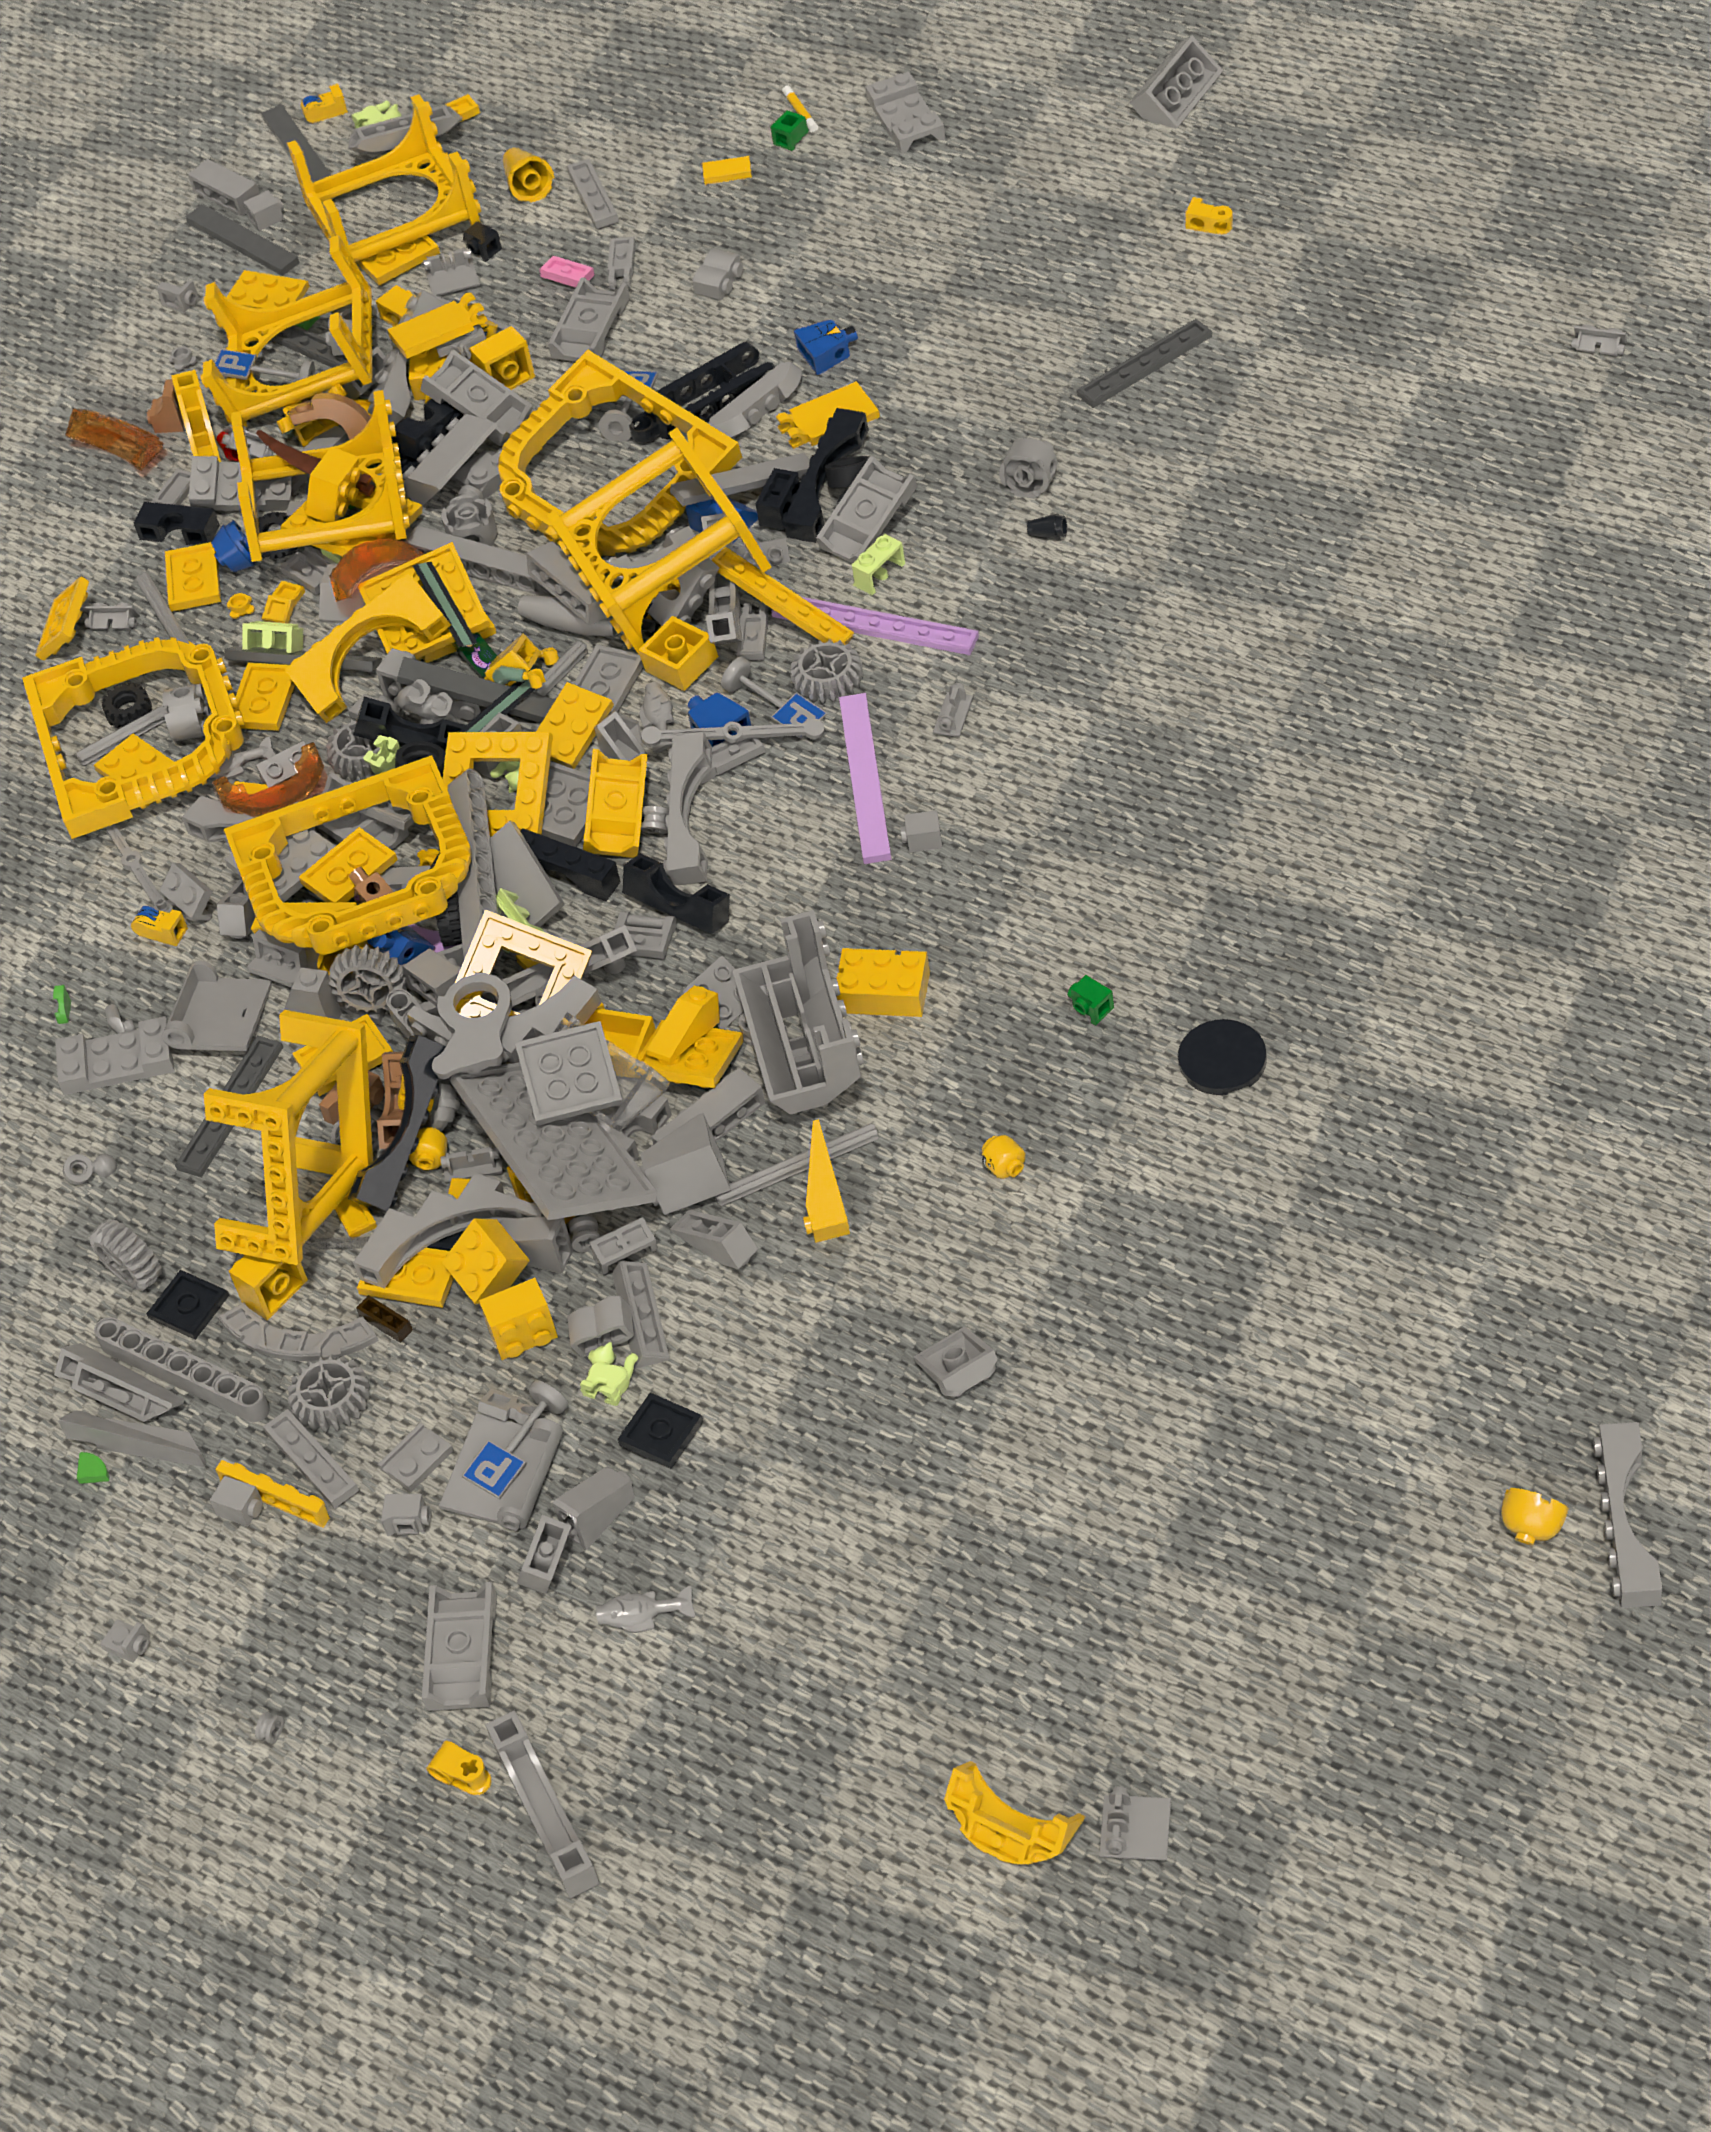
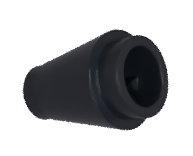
(1050, 527)

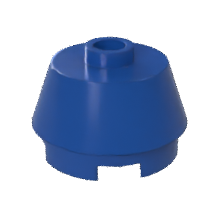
(232, 547)

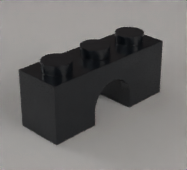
(416, 436)
(158, 519)

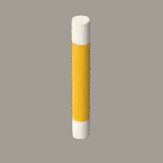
(799, 107)

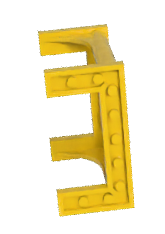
(405, 159)
(251, 324)
(382, 516)
(634, 595)
(278, 1116)

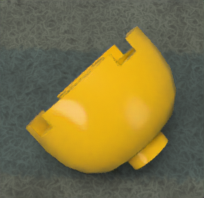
(1532, 1516)

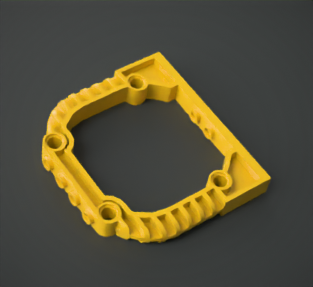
(587, 384)
(410, 787)
(109, 801)

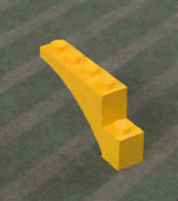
(194, 414)

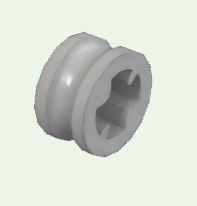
(269, 1727)

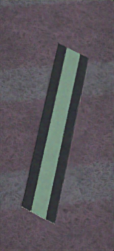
(445, 603)
(503, 704)

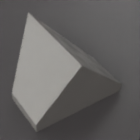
(619, 737)

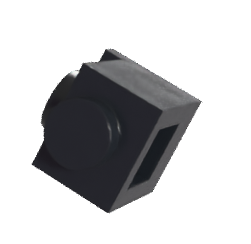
(482, 240)

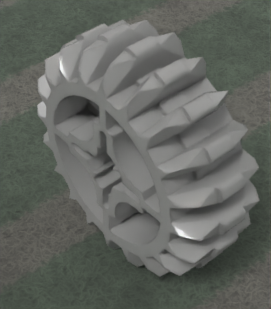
(826, 671)
(347, 752)
(364, 985)
(125, 1254)
(310, 1391)

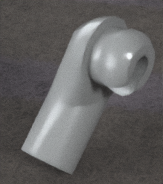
(114, 1020)

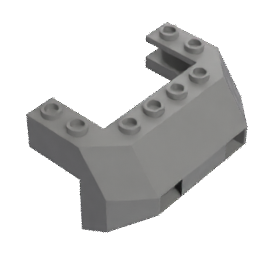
(827, 1058)

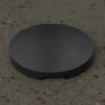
(1222, 1056)

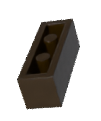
(384, 1319)

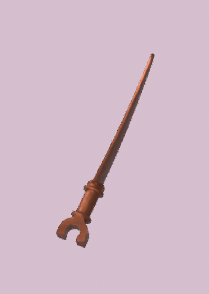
(307, 462)

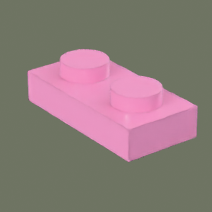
(565, 271)

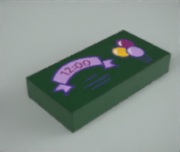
(477, 655)

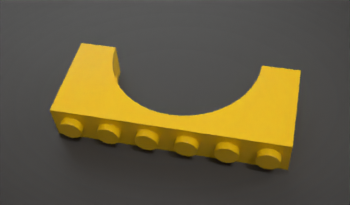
(319, 668)

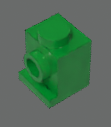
(789, 130)
(1091, 999)

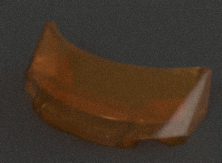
(114, 436)
(367, 559)
(294, 790)

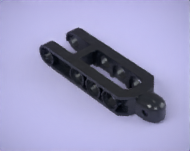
(721, 373)

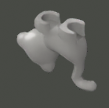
(418, 700)

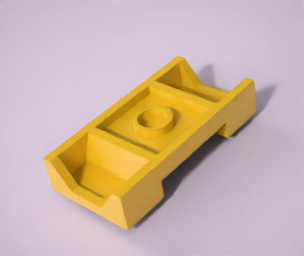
(614, 805)

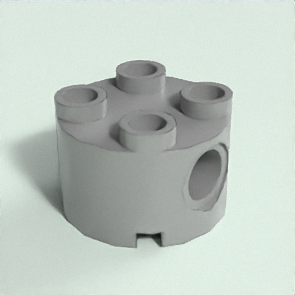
(1028, 467)
(470, 519)
(185, 711)

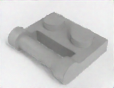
(648, 941)

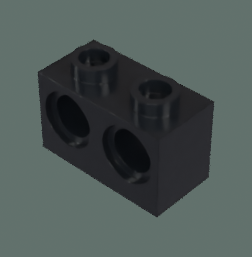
(776, 497)

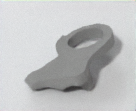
(475, 1040)

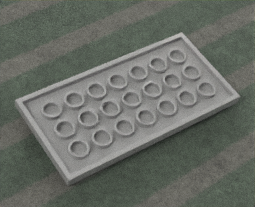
(562, 1164)

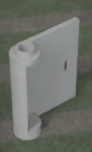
(215, 1011)
(519, 1500)

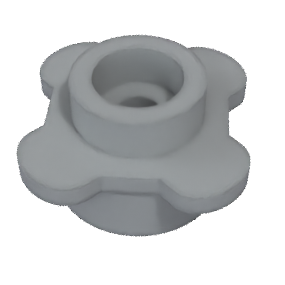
(182, 358)

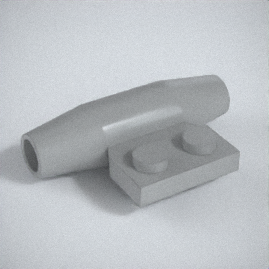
(554, 614)

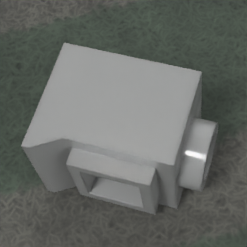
(405, 1514)

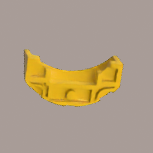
(1001, 1829)

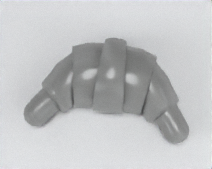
(444, 1105)

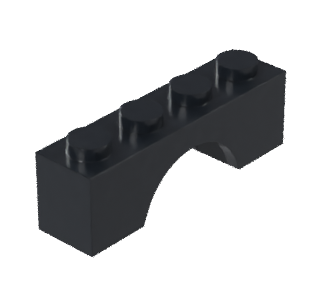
(379, 719)
(589, 871)
(649, 883)

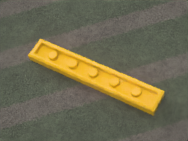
(780, 598)

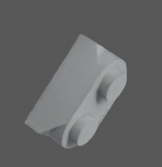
(480, 473)
(958, 1362)

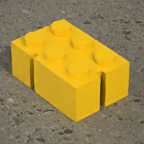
(883, 982)
(625, 1029)

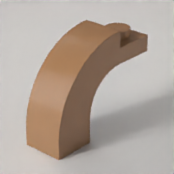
(333, 407)
(392, 1115)

